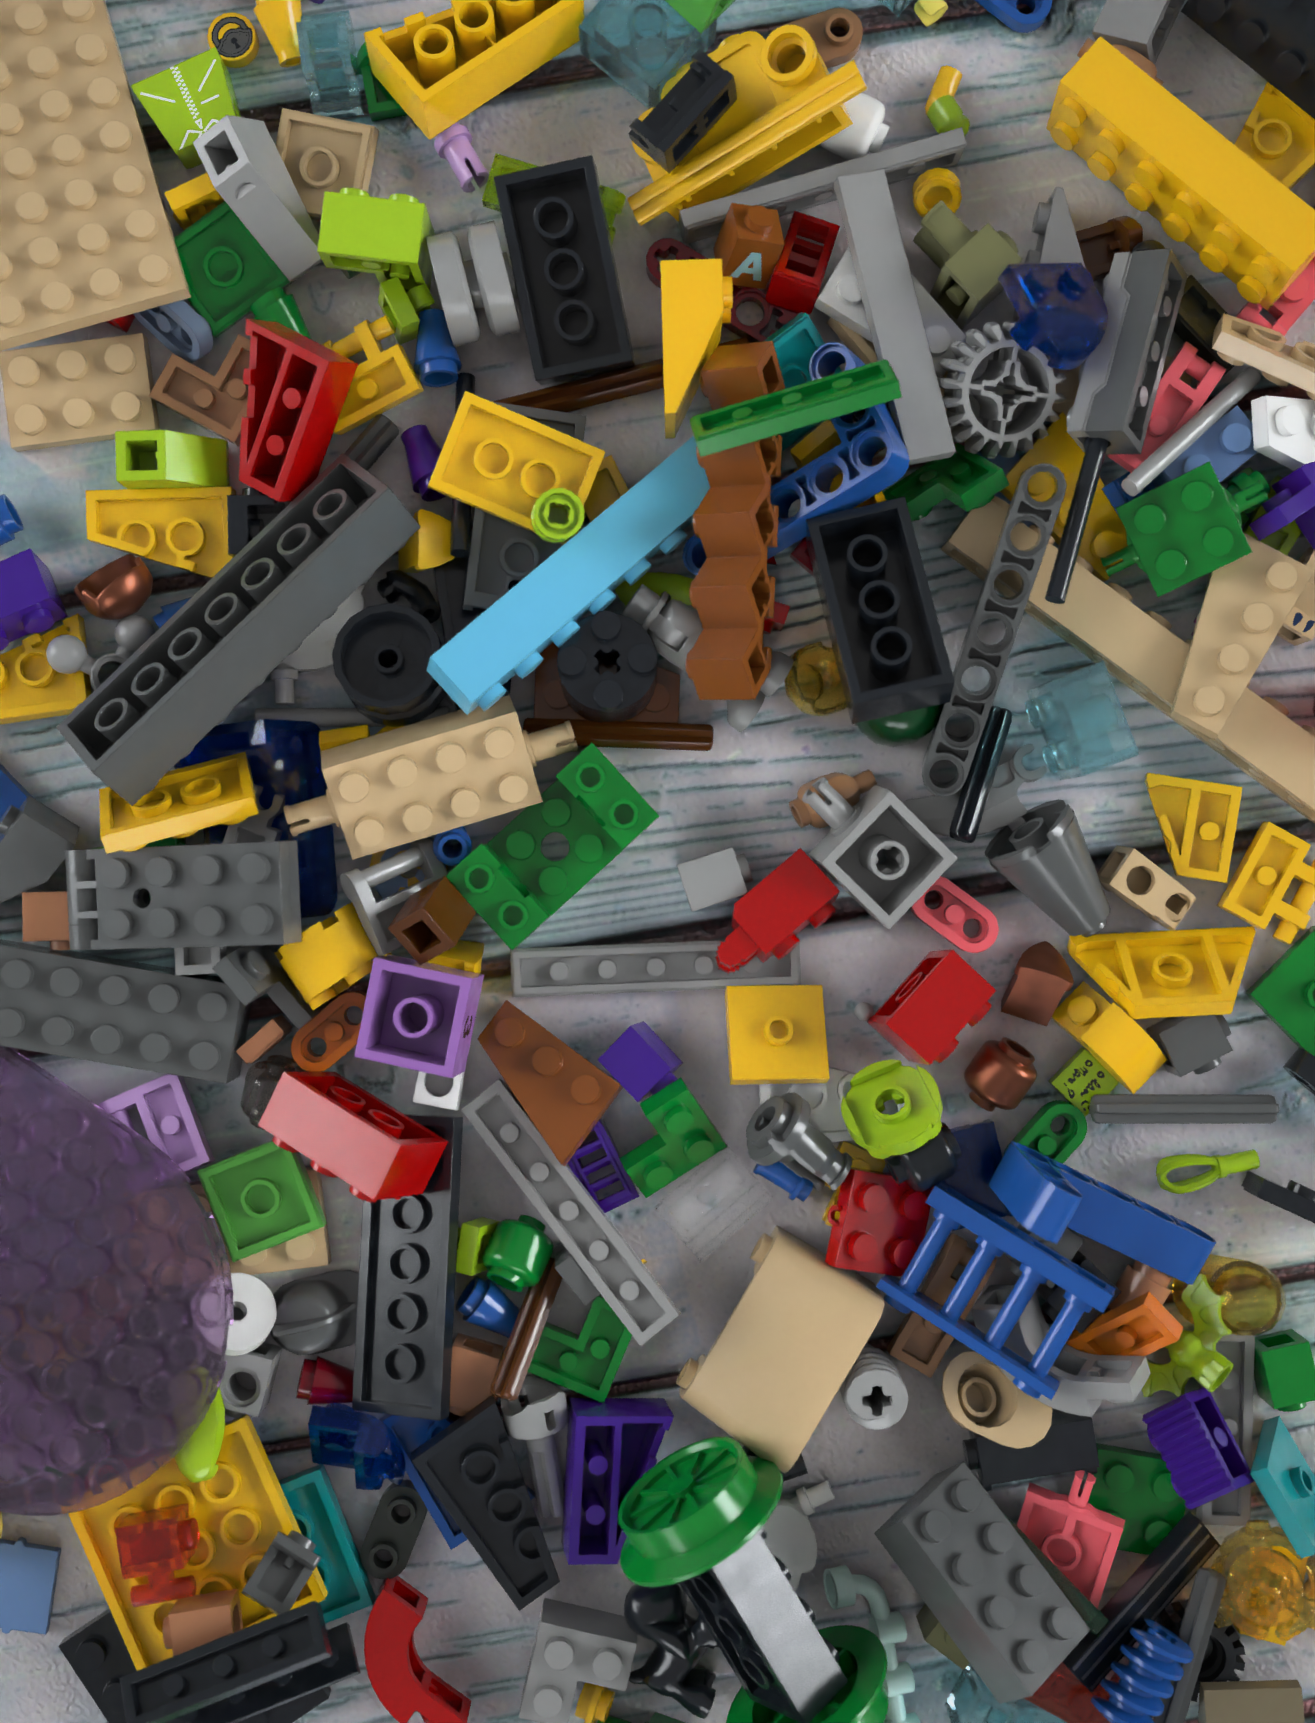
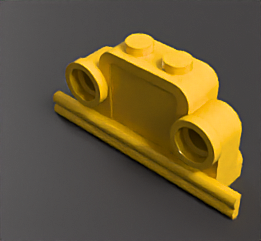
(780, 113)

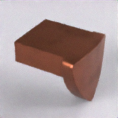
(1037, 984)

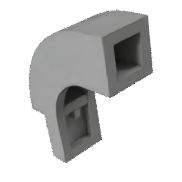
(1082, 1376)

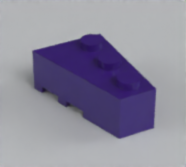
(605, 1456)

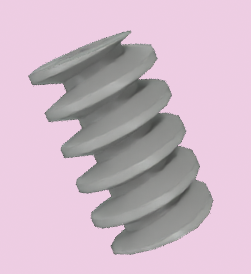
(874, 1390)

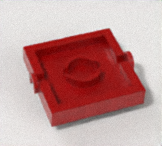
(877, 1223)

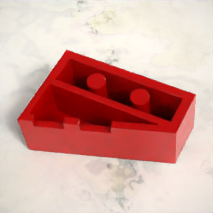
(291, 408)

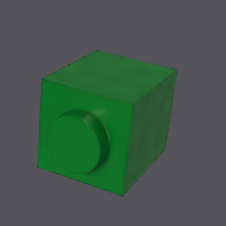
(1284, 1370)

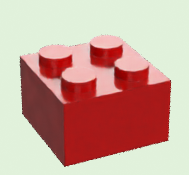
(933, 1007)

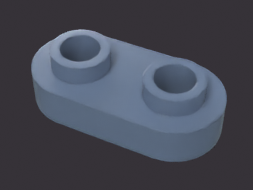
(179, 329)

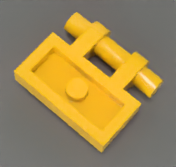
(377, 382)
(1264, 877)

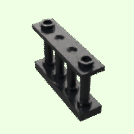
(243, 1671)

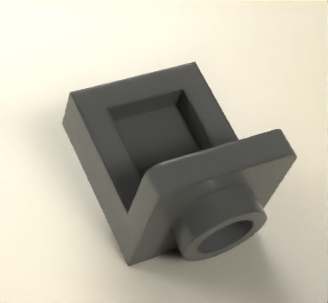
(282, 1572)

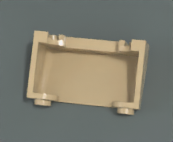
(783, 1349)

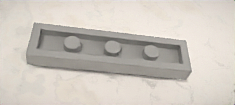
(1235, 1403)

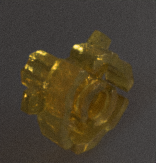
(1281, 1592)

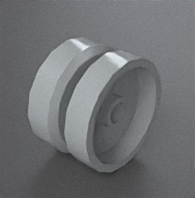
(474, 283)

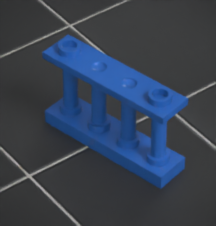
(1037, 1267)

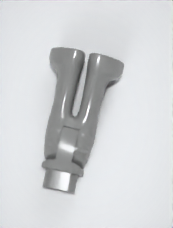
(675, 630)

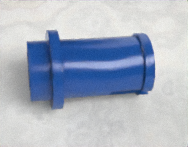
(446, 853)
(786, 1179)

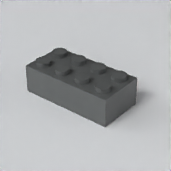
(983, 1583)

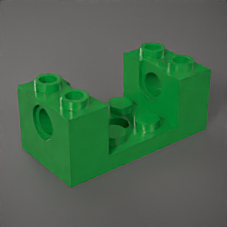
(514, 881)

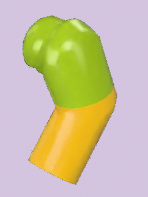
(941, 106)

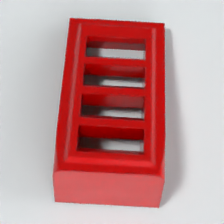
(802, 263)

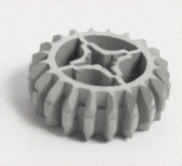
(996, 410)

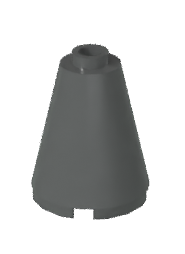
(1053, 867)

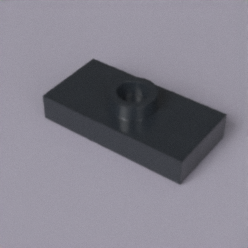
(1293, 1198)

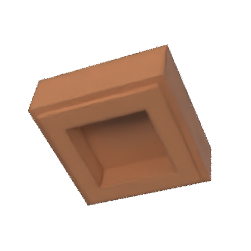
(265, 1039)

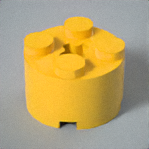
(329, 958)

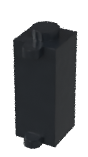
(1065, 1448)

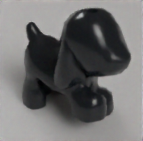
(679, 1642)

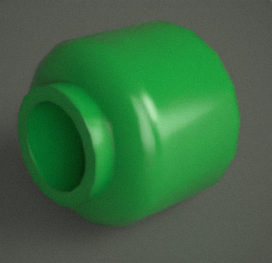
(517, 1253)

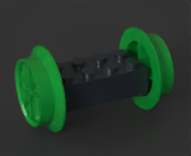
(701, 1525)

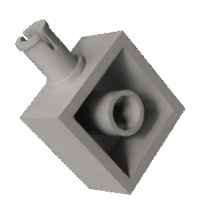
(859, 833)

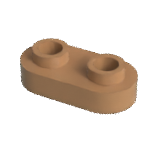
(831, 48)

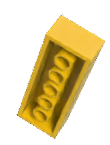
(1183, 174)

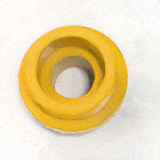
(594, 1703)

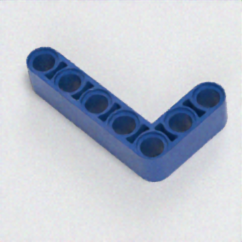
(851, 458)
(1055, 1197)

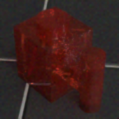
(155, 1546)

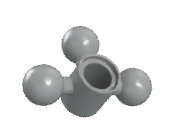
(69, 654)

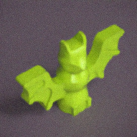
(1196, 1350)

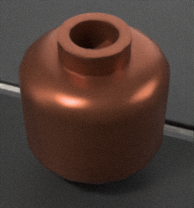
(1000, 1074)

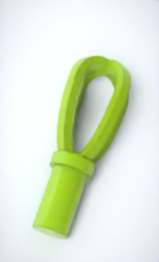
(1220, 1168)

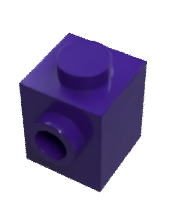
(641, 1062)

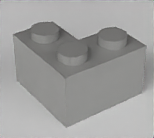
(573, 1647)

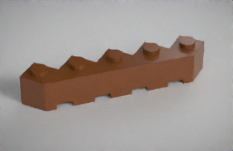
(736, 531)

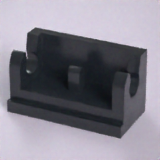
(685, 112)

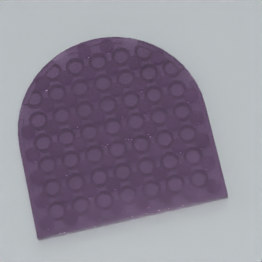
(105, 1300)

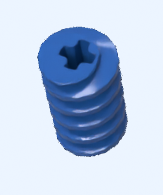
(1145, 1677)

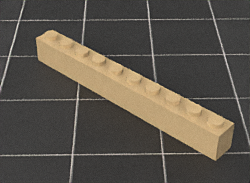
(1143, 655)

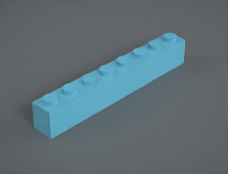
(571, 583)

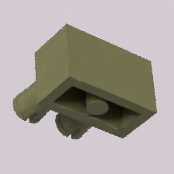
(967, 262)

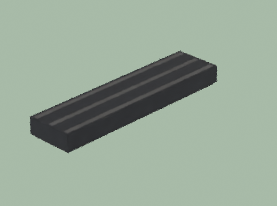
(1142, 1597)

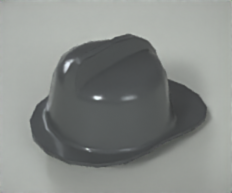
(317, 1313)

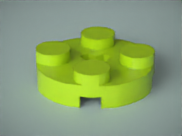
(899, 1132)

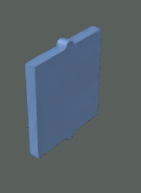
(27, 1585)

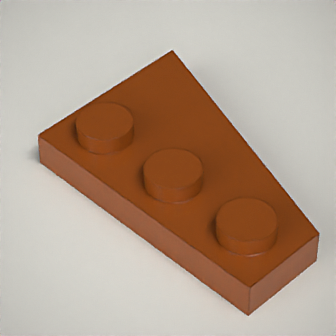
(550, 1079)

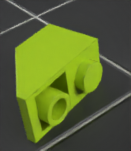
(170, 460)

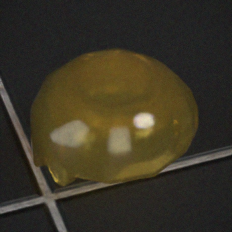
(815, 681)

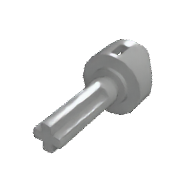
(537, 1423)

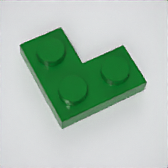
(963, 479)
(682, 1142)
(585, 1360)

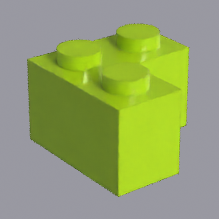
(376, 236)

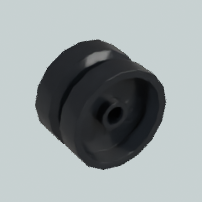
(376, 641)

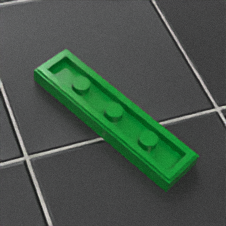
(795, 407)

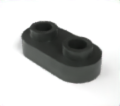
(393, 1531)

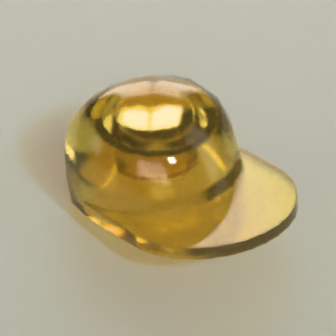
(1251, 1293)

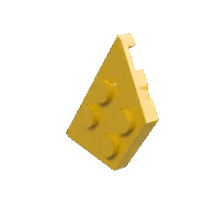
(1167, 970)

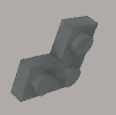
(257, 971)

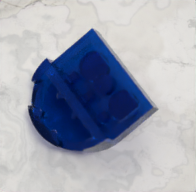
(1056, 311)
(356, 1442)

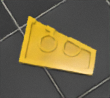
(164, 525)

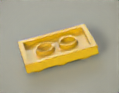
(509, 461)
(180, 804)

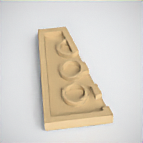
(1265, 349)

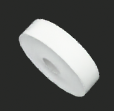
(259, 1313)

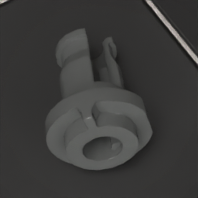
(784, 1134)

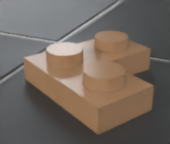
(207, 399)

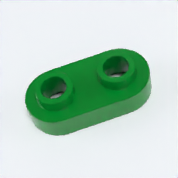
(1059, 1144)

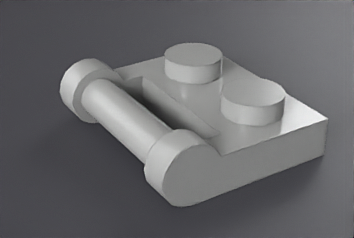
(379, 915)

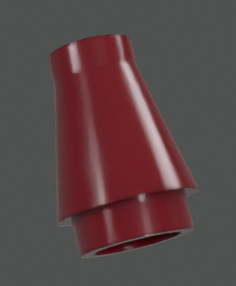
(325, 1382)

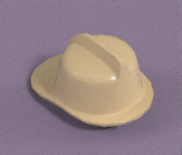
(990, 1404)

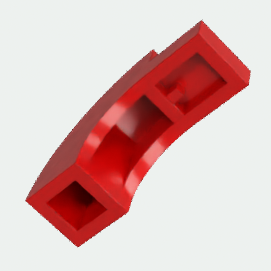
(394, 1665)

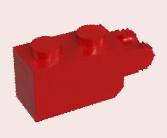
(776, 911)

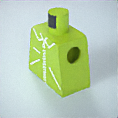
(188, 101)

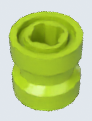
(551, 521)

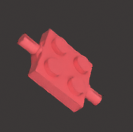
(1073, 1533)

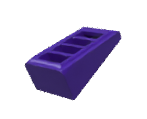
(604, 1140)

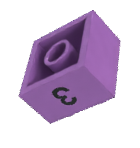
(419, 1015)

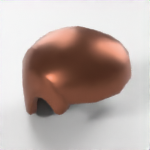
(116, 588)

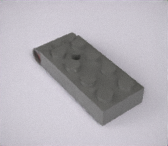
(197, 896)

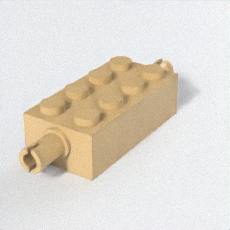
(430, 777)

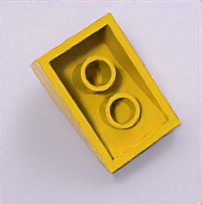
(692, 312)

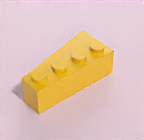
(468, 54)

